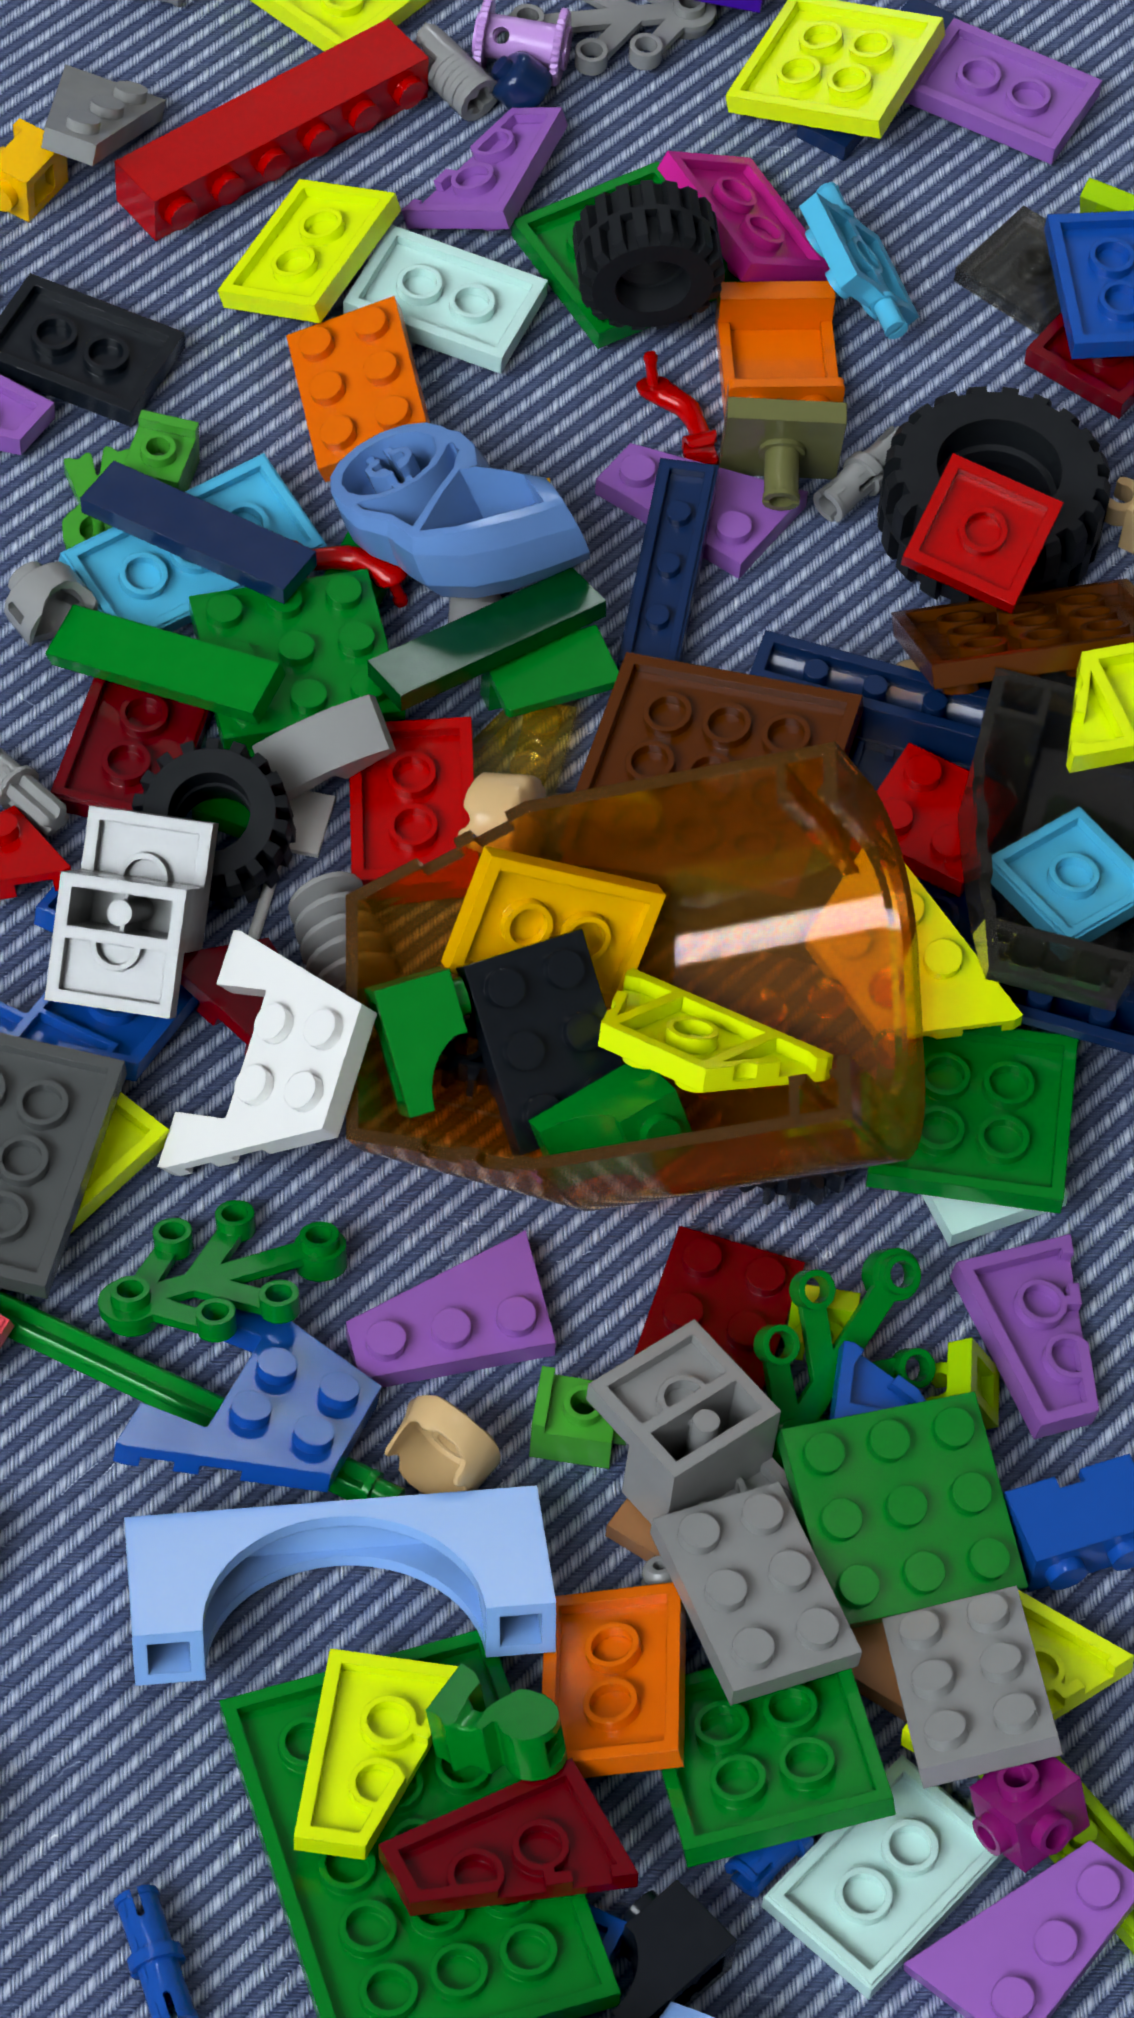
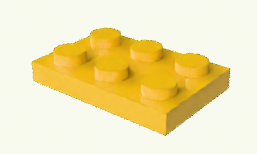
(531, 899)

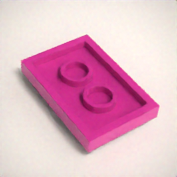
(754, 224)

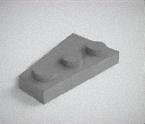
(97, 115)

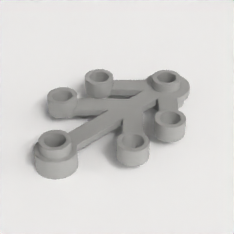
(620, 21)

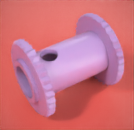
(543, 40)

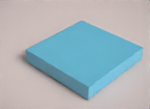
(1068, 878)

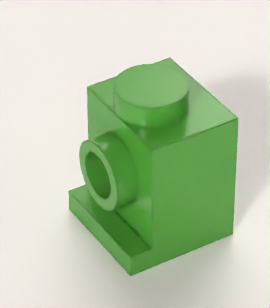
(165, 449)
(568, 1425)

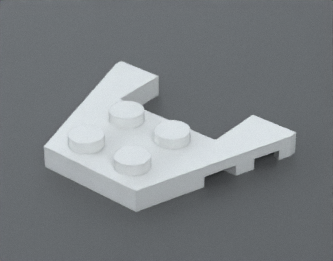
(295, 1068)

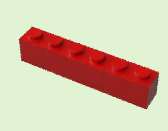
(271, 129)

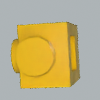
(29, 173)

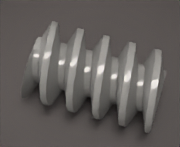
(320, 924)

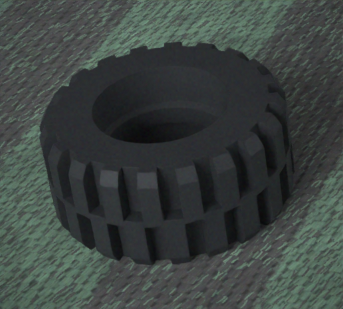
(1018, 440)

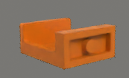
(777, 341)

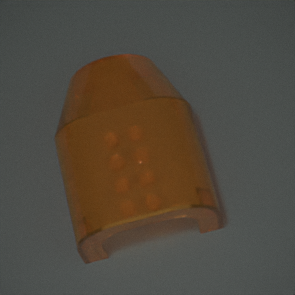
(774, 906)

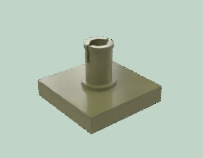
(782, 443)

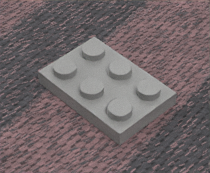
(755, 1593)
(971, 1687)

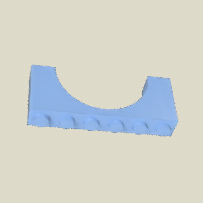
(470, 1545)

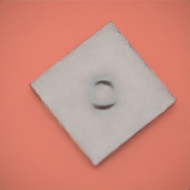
(1015, 271)

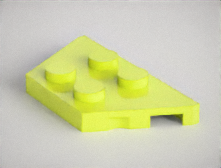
(1103, 709)
(951, 977)
(701, 1041)

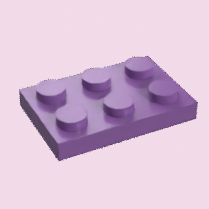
(1004, 91)

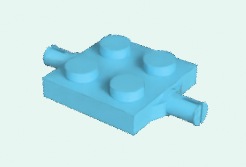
(857, 261)

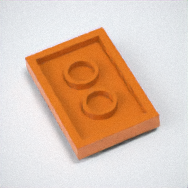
(356, 379)
(620, 1678)

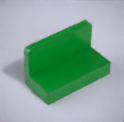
(551, 674)

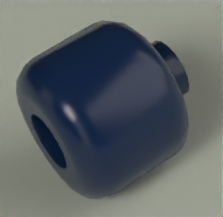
(520, 81)

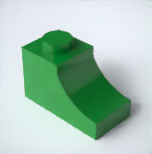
(413, 1027)
(612, 1110)

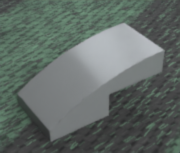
(328, 745)

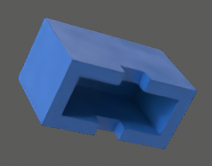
(1075, 1527)

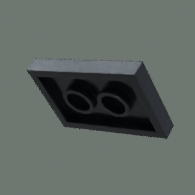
(85, 349)
(537, 1028)

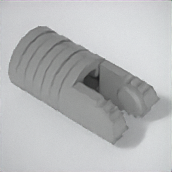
(456, 75)

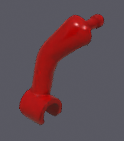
(663, 393)
(355, 558)

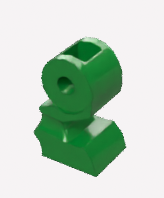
(514, 1731)

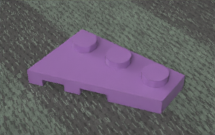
(497, 177)
(739, 521)
(458, 1321)
(1033, 1331)

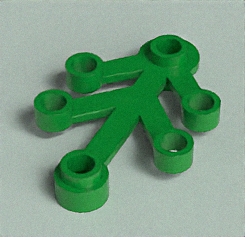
(142, 1301)
(817, 1339)

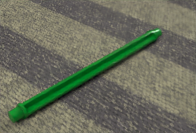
(153, 1384)

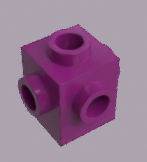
(1029, 1811)

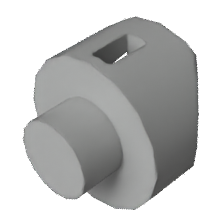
(42, 598)

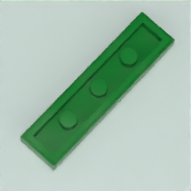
(166, 664)

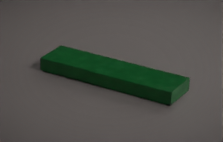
(486, 638)

